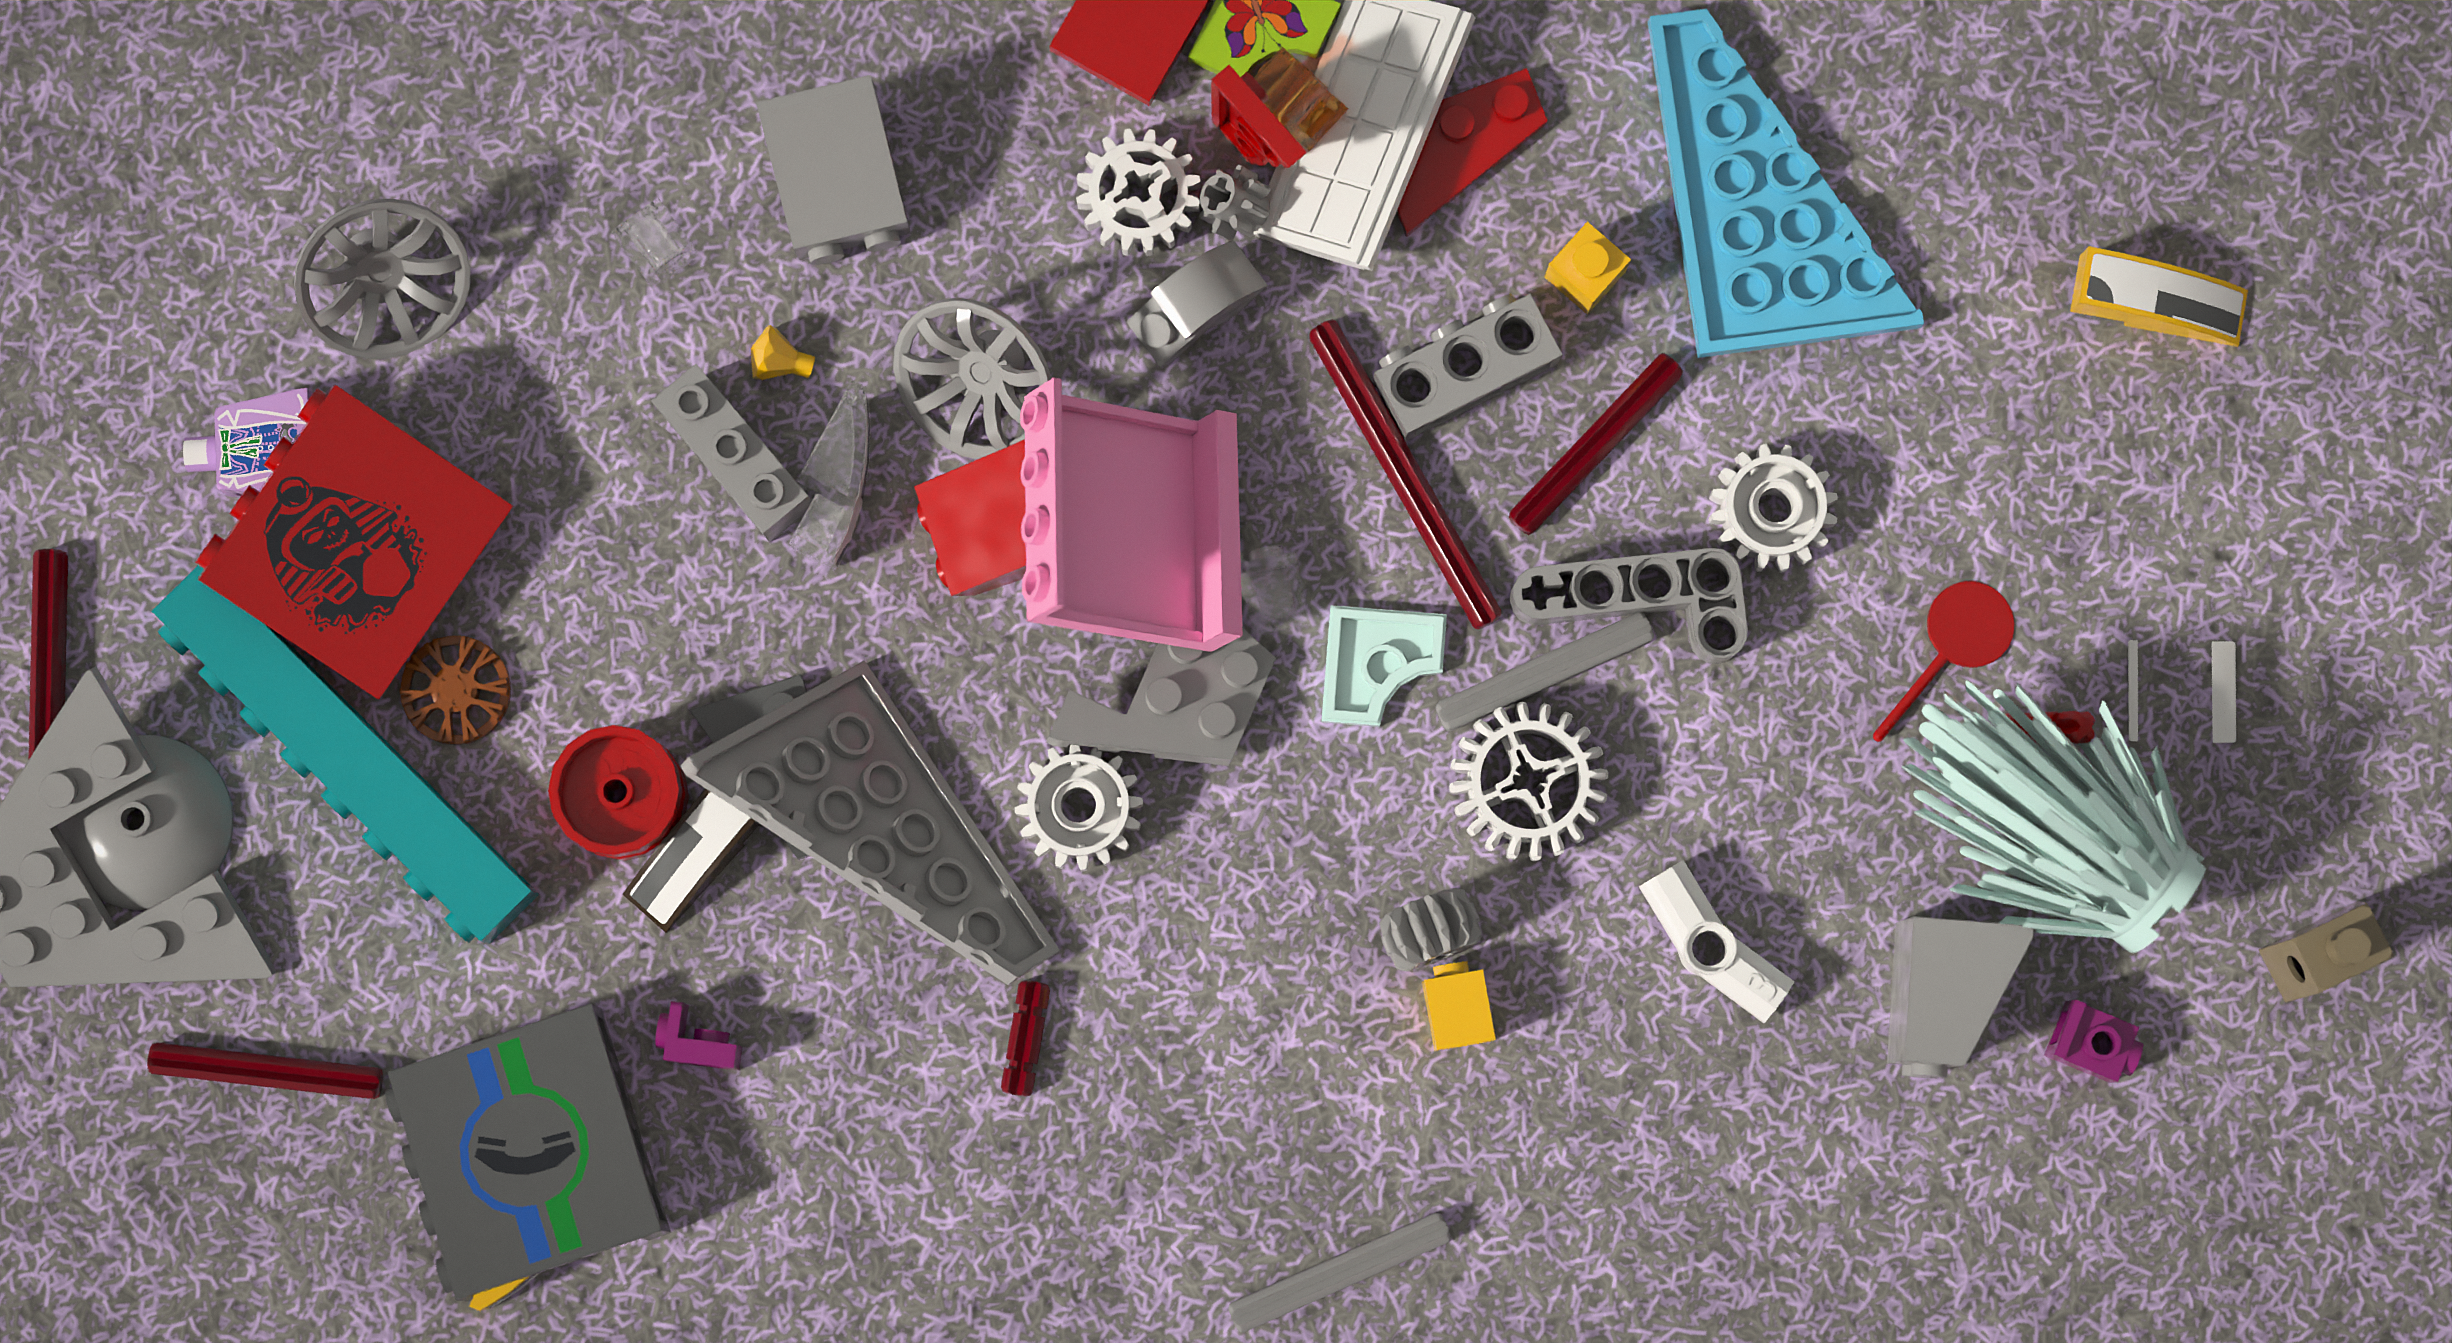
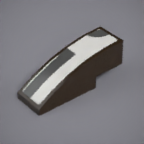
(689, 859)

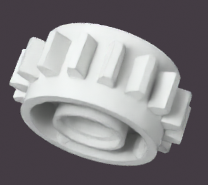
(1795, 485)
(1085, 838)

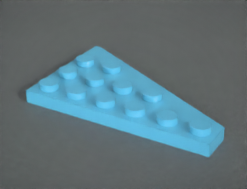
(1758, 225)

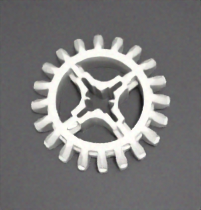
(1575, 761)

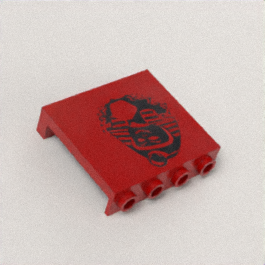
(352, 540)

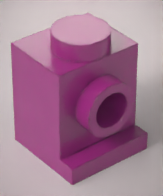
(2073, 1042)

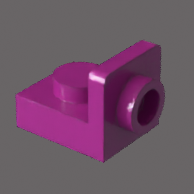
(706, 1048)

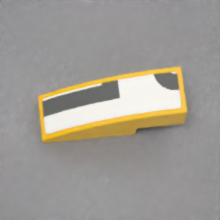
(2158, 297)

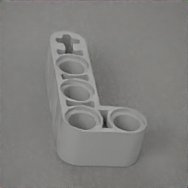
(1628, 599)

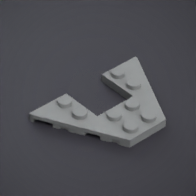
(50, 913)

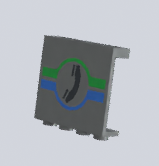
(525, 1152)

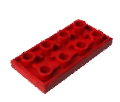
(1128, 40)

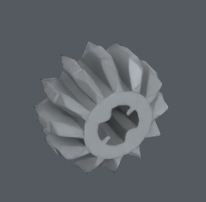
(1430, 929)

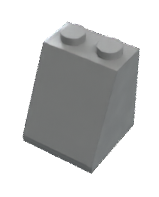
(834, 170)
(1947, 989)

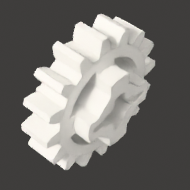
(1117, 207)

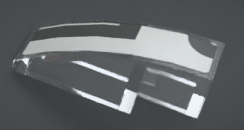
(837, 481)

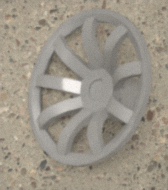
(380, 271)
(980, 367)

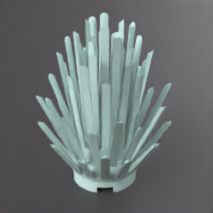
(2095, 833)

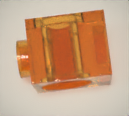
(1299, 98)

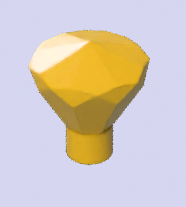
(775, 356)

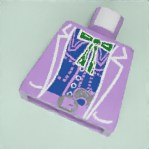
(245, 438)

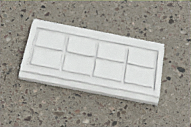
(1392, 73)

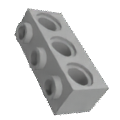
(1455, 394)
(732, 452)

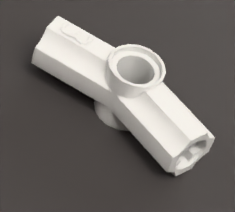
(1740, 971)

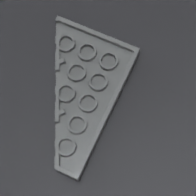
(867, 801)

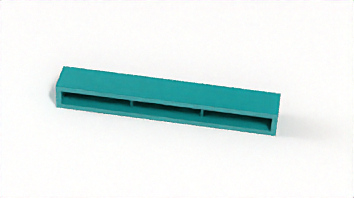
(348, 757)

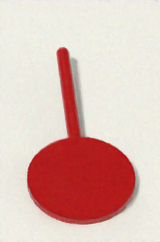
(1967, 627)

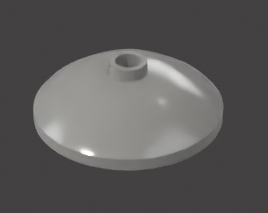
(182, 832)

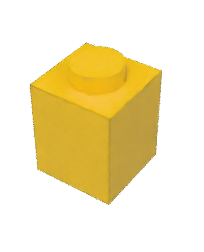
(1587, 268)
(1458, 1007)

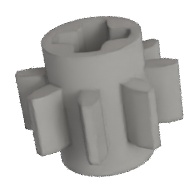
(1234, 202)

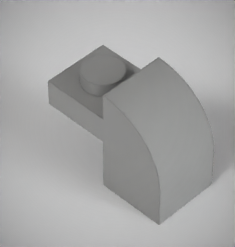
(1195, 300)

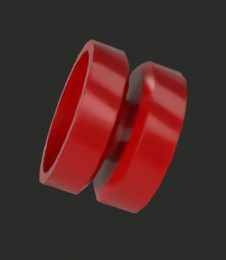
(593, 767)

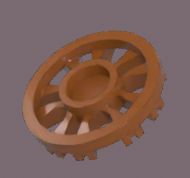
(455, 690)

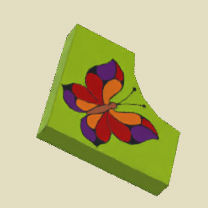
(1255, 30)

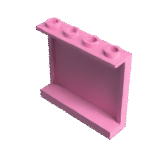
(1131, 521)

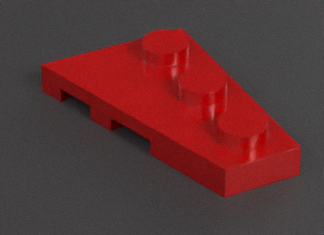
(1248, 123)
(1467, 140)

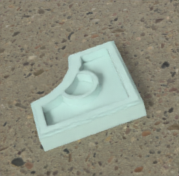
(1374, 656)

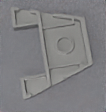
(1184, 709)

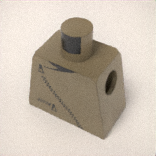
(2327, 951)

